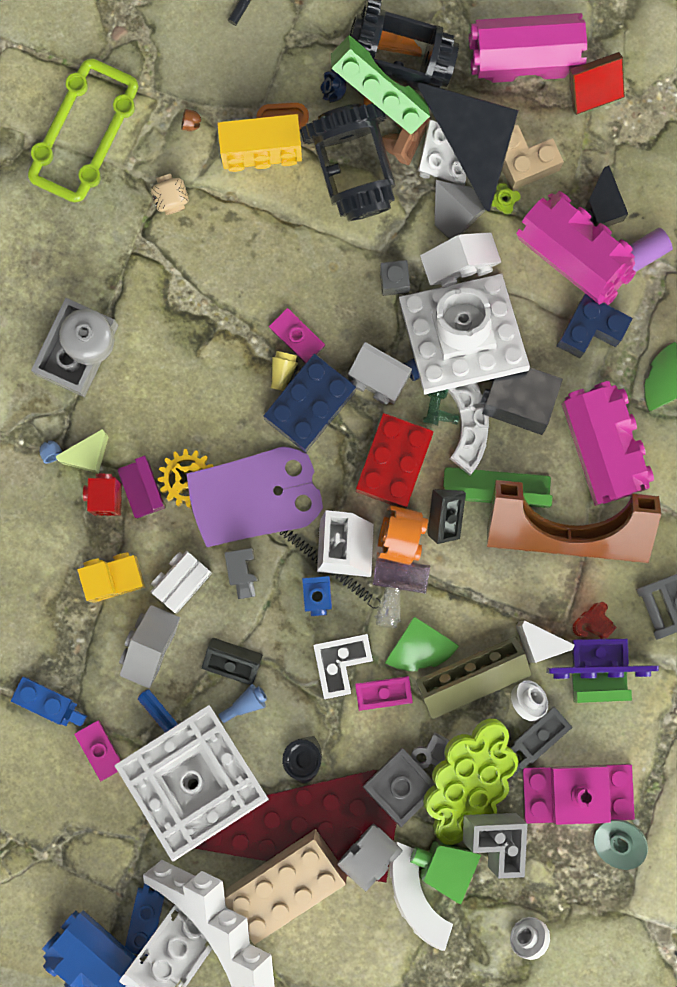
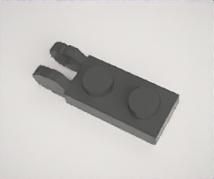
(540, 737)

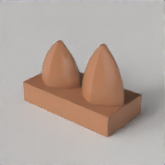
(404, 144)

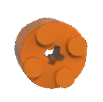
(401, 535)

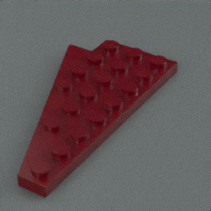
(334, 807)

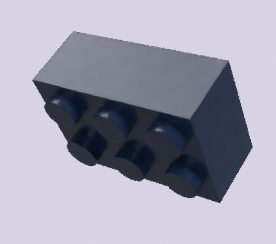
(310, 403)

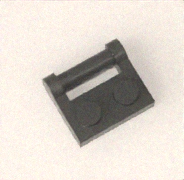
(668, 591)

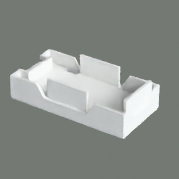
(173, 955)

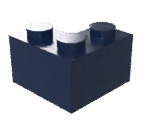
(593, 320)

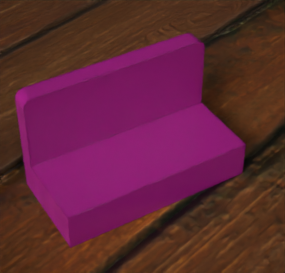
(141, 488)

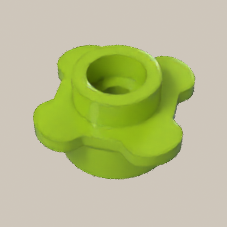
(512, 197)

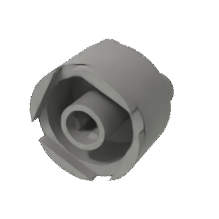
(369, 857)

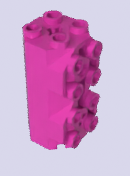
(527, 46)
(577, 247)
(605, 442)

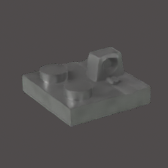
(399, 787)

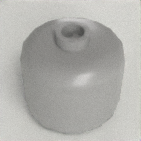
(97, 332)

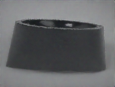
(302, 759)

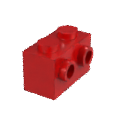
(103, 495)

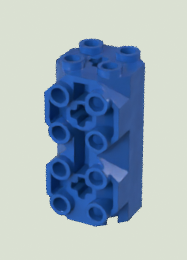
(86, 954)

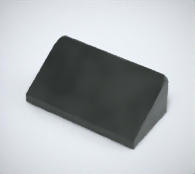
(446, 515)
(232, 661)

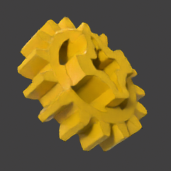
(178, 488)

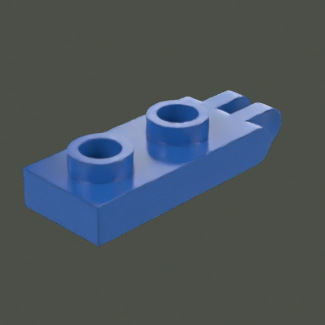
(144, 918)

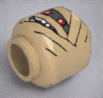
(169, 194)

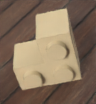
(530, 164)

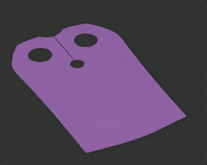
(239, 498)

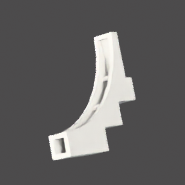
(226, 931)

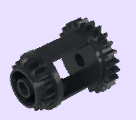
(438, 57)
(342, 126)

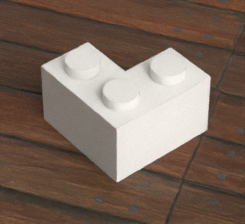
(460, 258)
(332, 662)

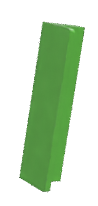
(481, 483)

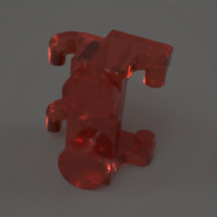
(595, 622)

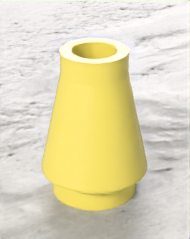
(282, 369)

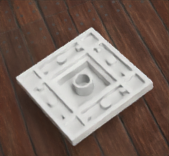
(463, 334)
(166, 768)

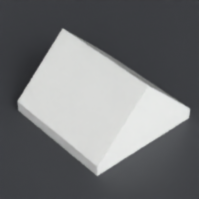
(540, 643)

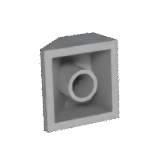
(379, 374)

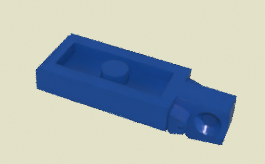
(47, 703)

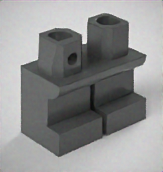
(239, 572)

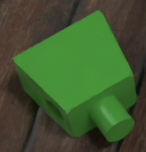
(446, 868)

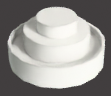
(529, 700)
(529, 938)

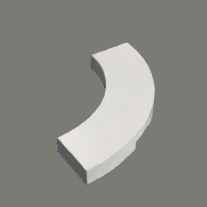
(473, 427)
(413, 904)

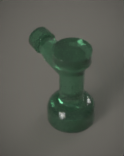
(435, 415)

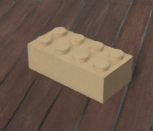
(285, 886)

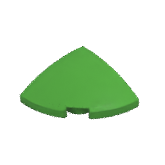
(661, 384)
(420, 648)

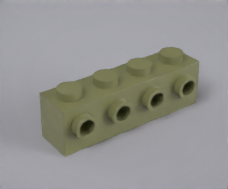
(473, 677)

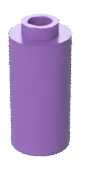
(650, 248)

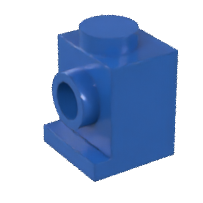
(312, 585)

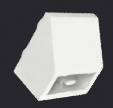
(345, 544)

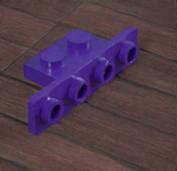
(601, 656)

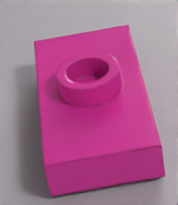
(296, 335)
(383, 693)
(98, 750)

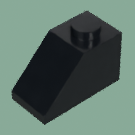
(606, 201)

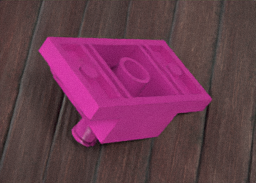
(578, 794)

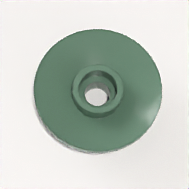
(617, 852)

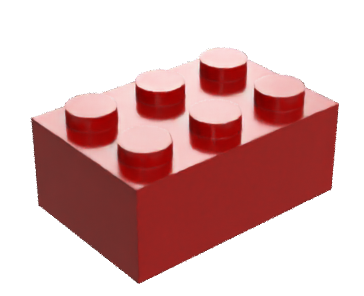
(394, 461)

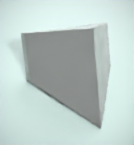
(456, 208)

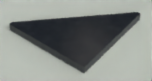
(477, 134)

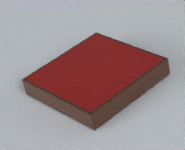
(597, 83)

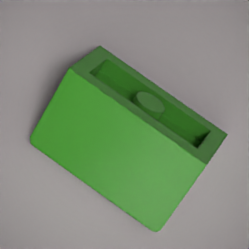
(600, 688)

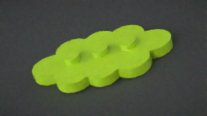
(470, 779)

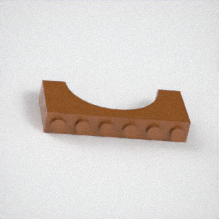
(621, 537)

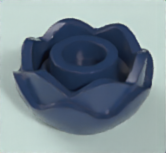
(333, 86)

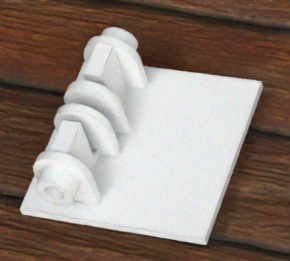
(439, 158)

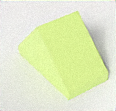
(87, 453)

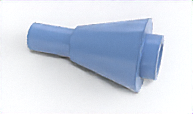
(249, 701)

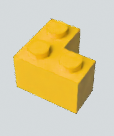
(110, 579)

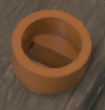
(191, 120)

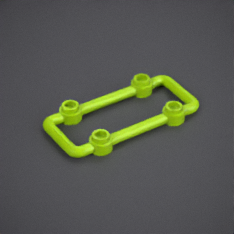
(77, 86)

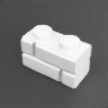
(180, 581)

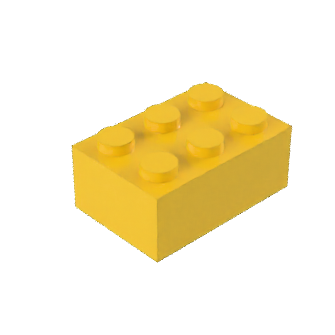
(260, 142)

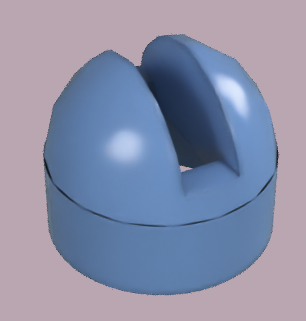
(49, 451)

